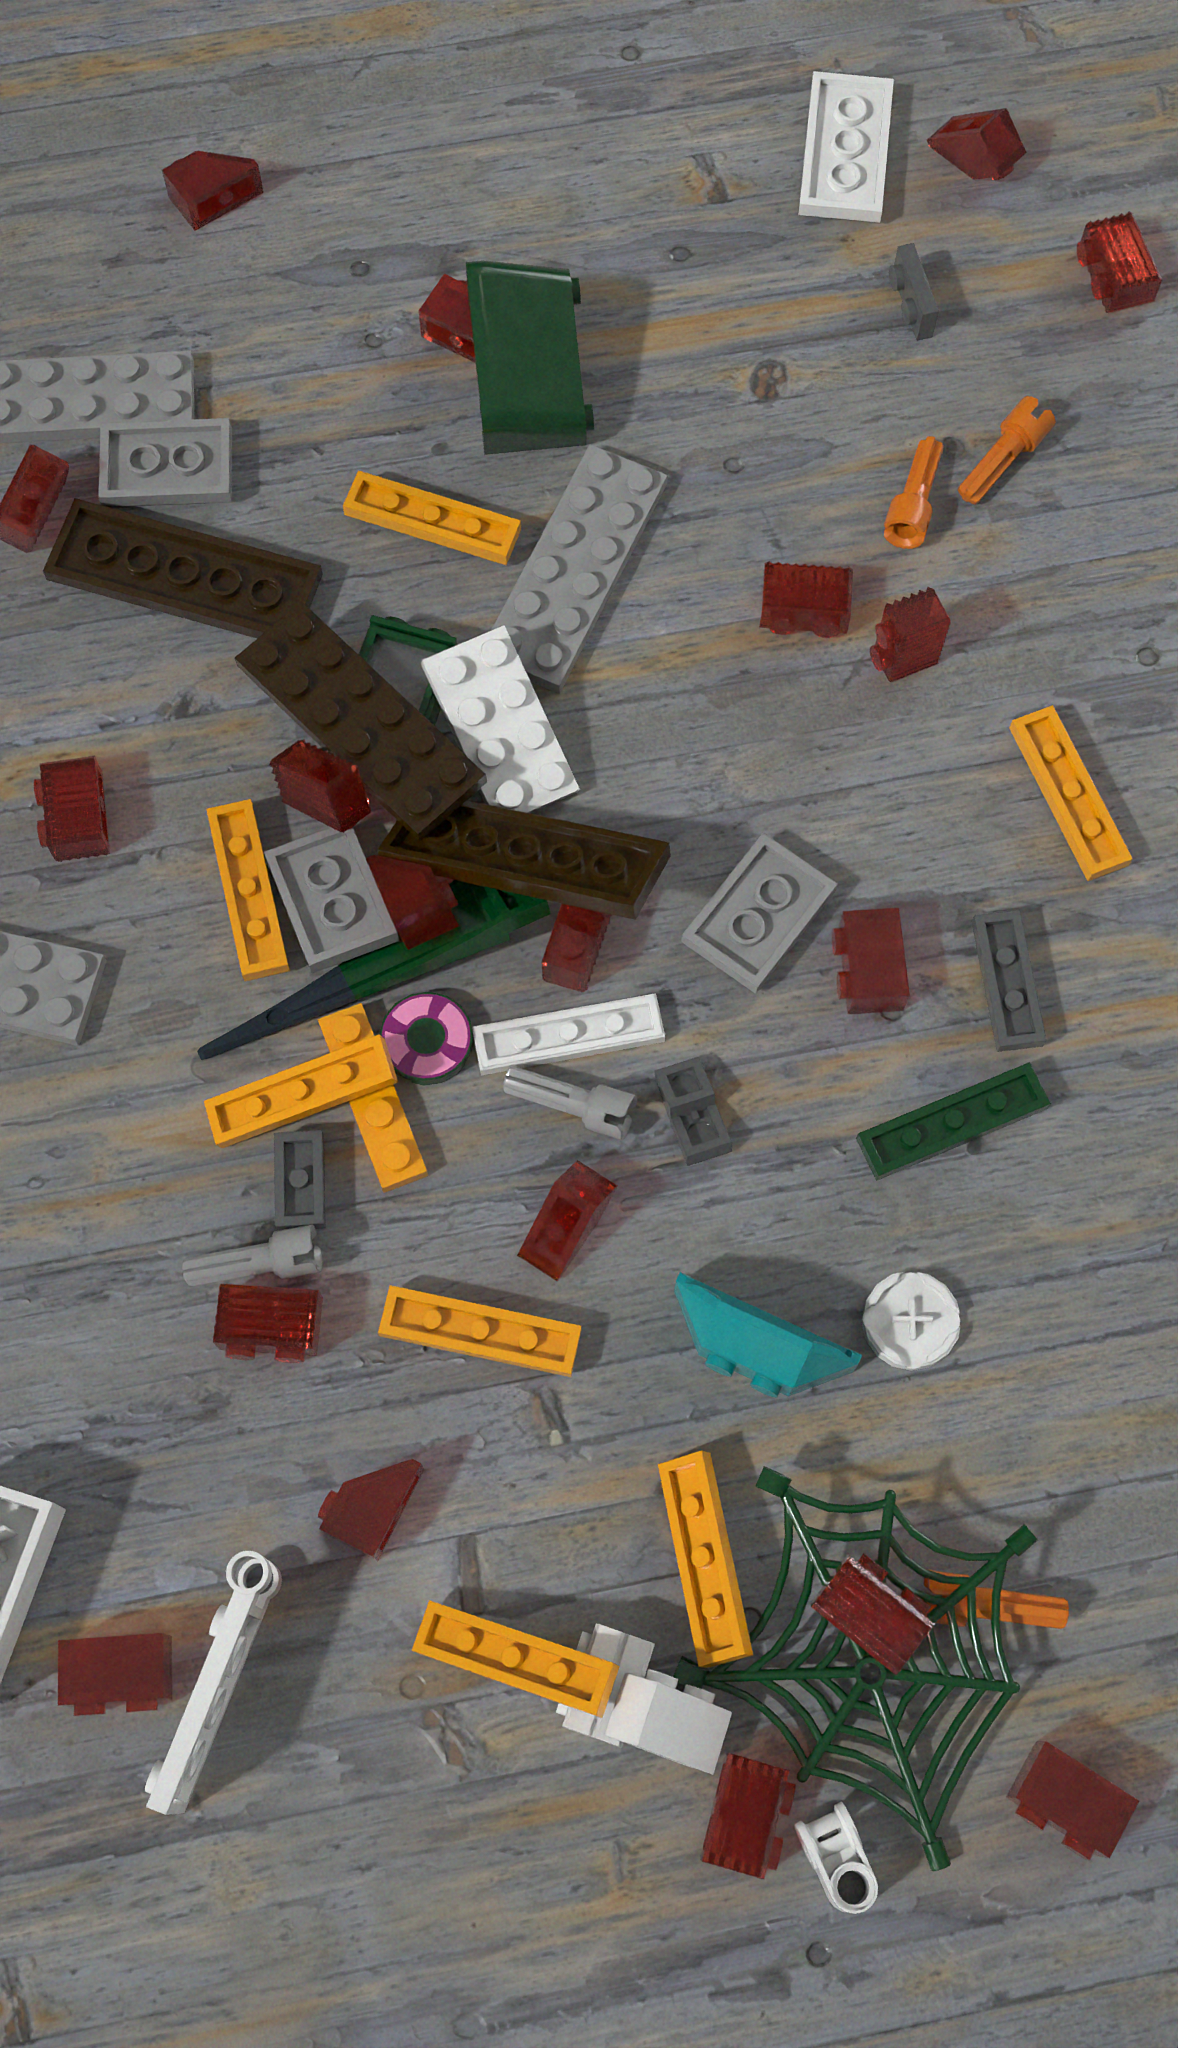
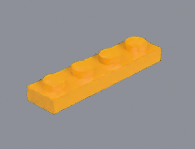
(432, 517)
(1070, 793)
(247, 890)
(300, 1091)
(379, 1112)
(480, 1331)
(705, 1560)
(516, 1658)

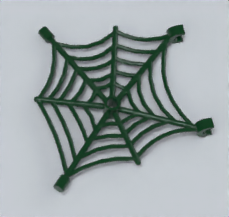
(1017, 1543)

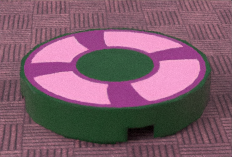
(427, 1037)

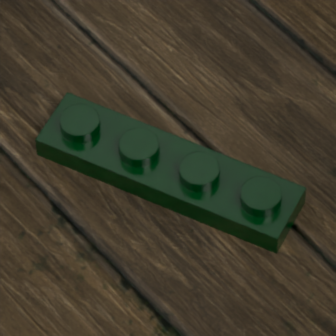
(953, 1121)

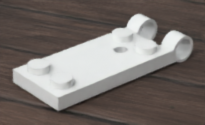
(234, 1632)

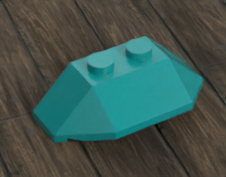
(757, 1343)

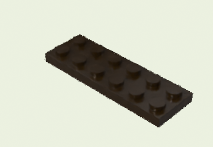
(178, 570)
(361, 720)
(537, 857)

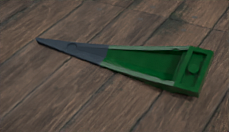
(483, 920)

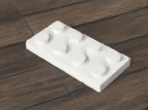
(846, 147)
(500, 722)

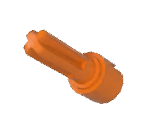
(1019, 434)
(910, 511)
(1014, 1606)

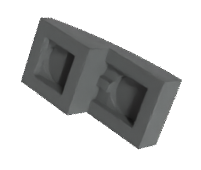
(693, 1111)

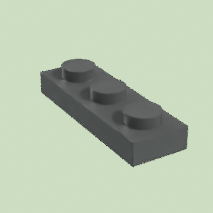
(1008, 981)

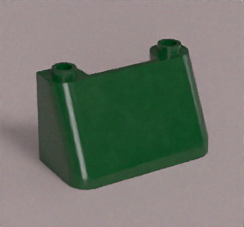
(527, 357)

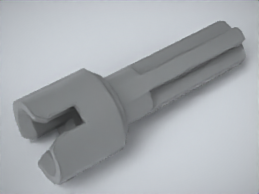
(601, 1109)
(286, 1253)

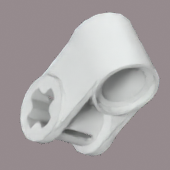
(837, 1855)

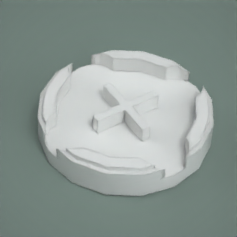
(911, 1320)

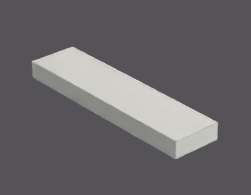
(568, 1034)

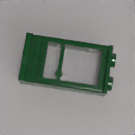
(397, 653)

